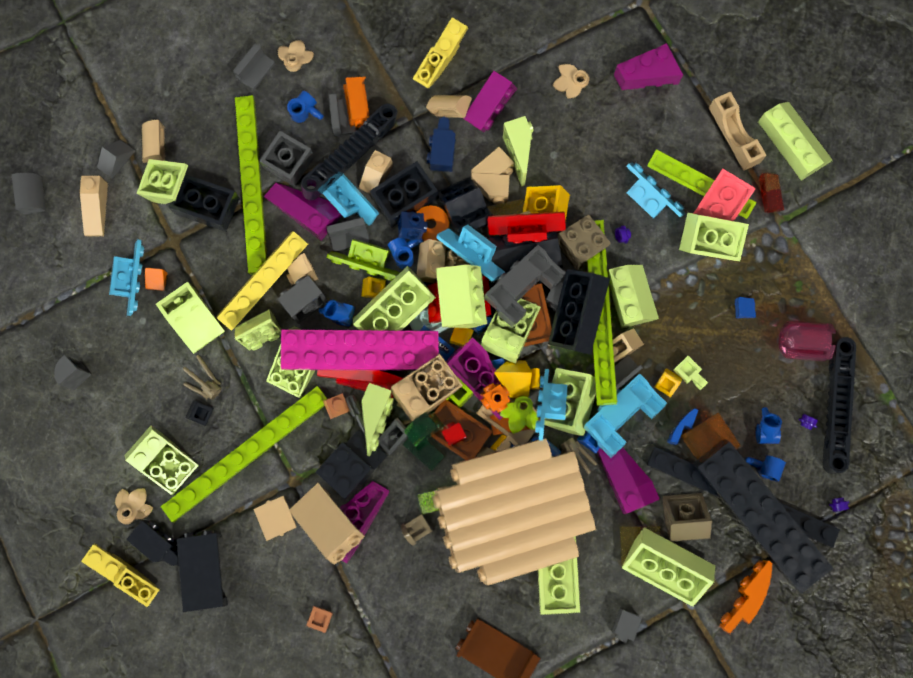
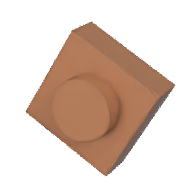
(336, 406)
(319, 619)

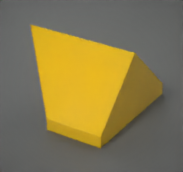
(515, 377)

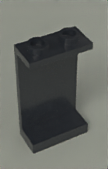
(200, 571)

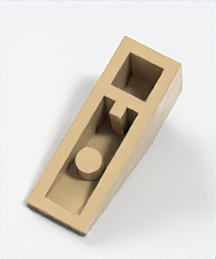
(93, 204)

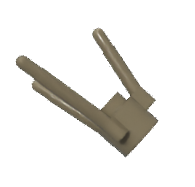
(210, 388)
(570, 446)

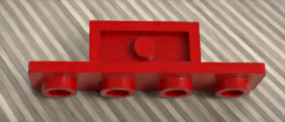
(526, 226)

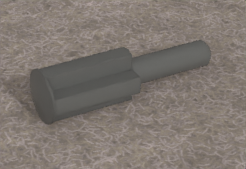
(355, 410)

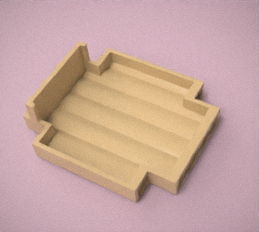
(513, 511)

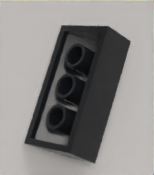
(508, 252)

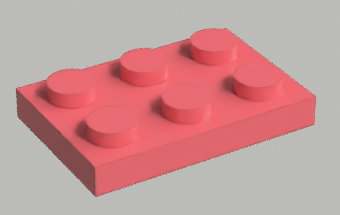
(725, 197)

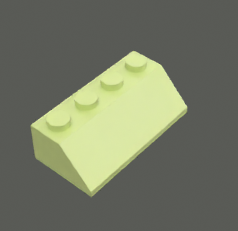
(794, 140)
(395, 304)
(669, 567)

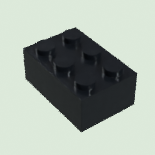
(404, 193)
(205, 203)

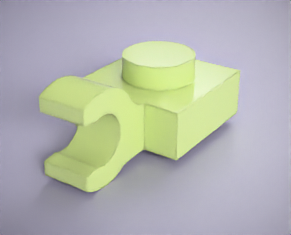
(688, 371)

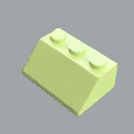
(631, 295)
(461, 296)
(579, 401)

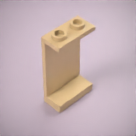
(326, 524)

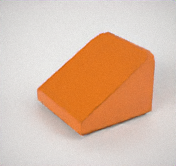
(155, 279)

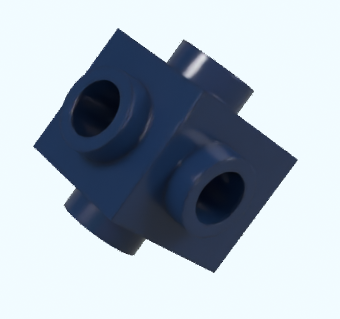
(411, 225)

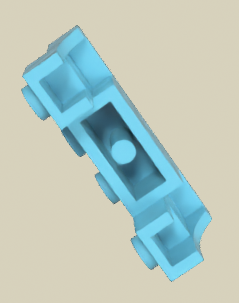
(610, 418)

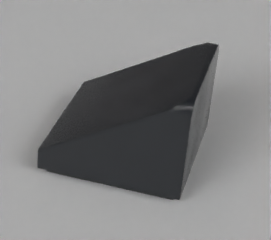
(199, 413)

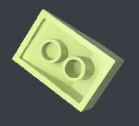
(517, 138)
(162, 181)
(713, 237)

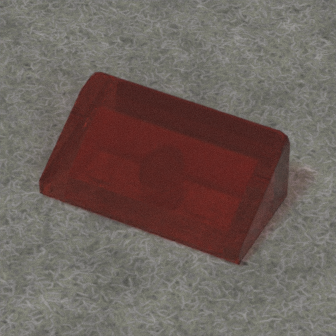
(771, 192)

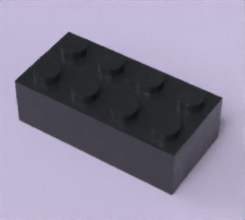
(579, 311)

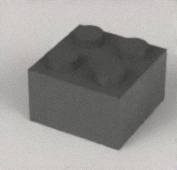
(287, 158)
(302, 299)

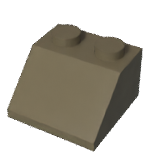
(686, 517)

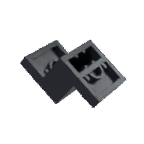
(465, 205)
(350, 465)

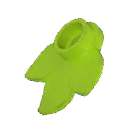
(520, 417)

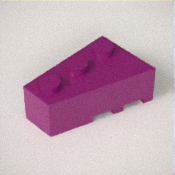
(649, 69)
(490, 101)

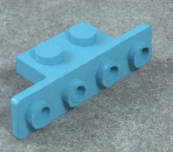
(649, 195)
(349, 200)
(473, 249)
(125, 275)
(553, 402)

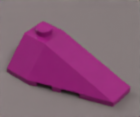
(310, 214)
(474, 369)
(628, 481)
(363, 510)

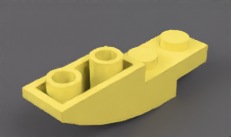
(441, 54)
(122, 574)

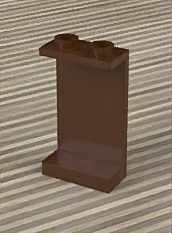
(496, 652)

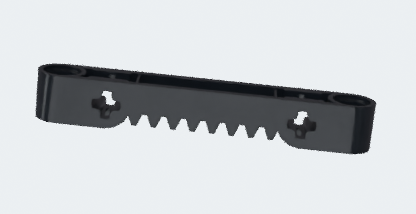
(350, 152)
(840, 407)

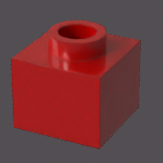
(453, 433)

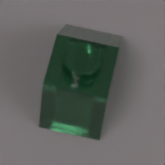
(423, 427)

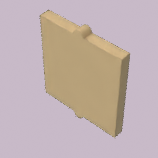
(275, 518)

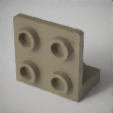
(582, 241)

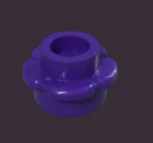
(622, 234)
(808, 422)
(839, 504)

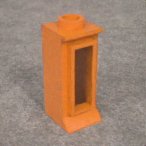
(356, 101)

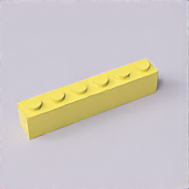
(262, 280)

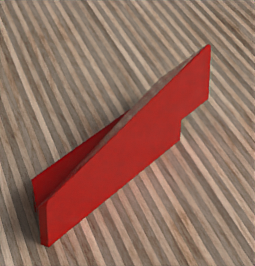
(361, 378)

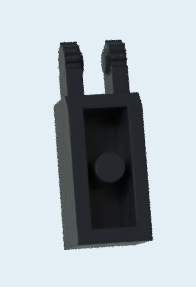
(154, 543)

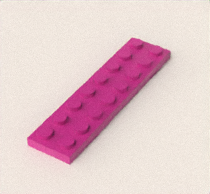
(357, 349)

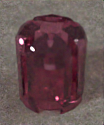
(806, 340)

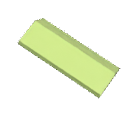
(559, 588)

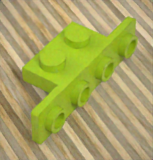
(365, 257)

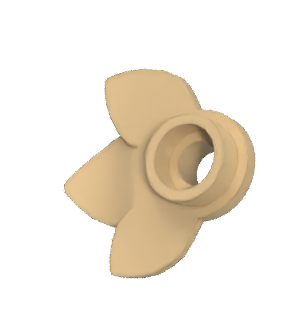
(294, 55)
(568, 80)
(134, 503)

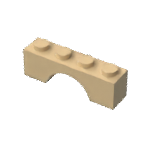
(746, 149)

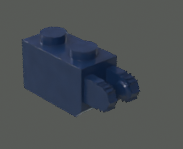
(443, 147)

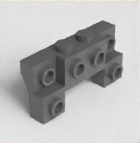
(519, 281)

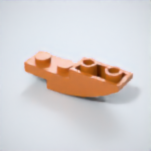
(754, 591)

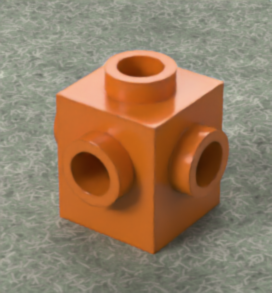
(488, 397)

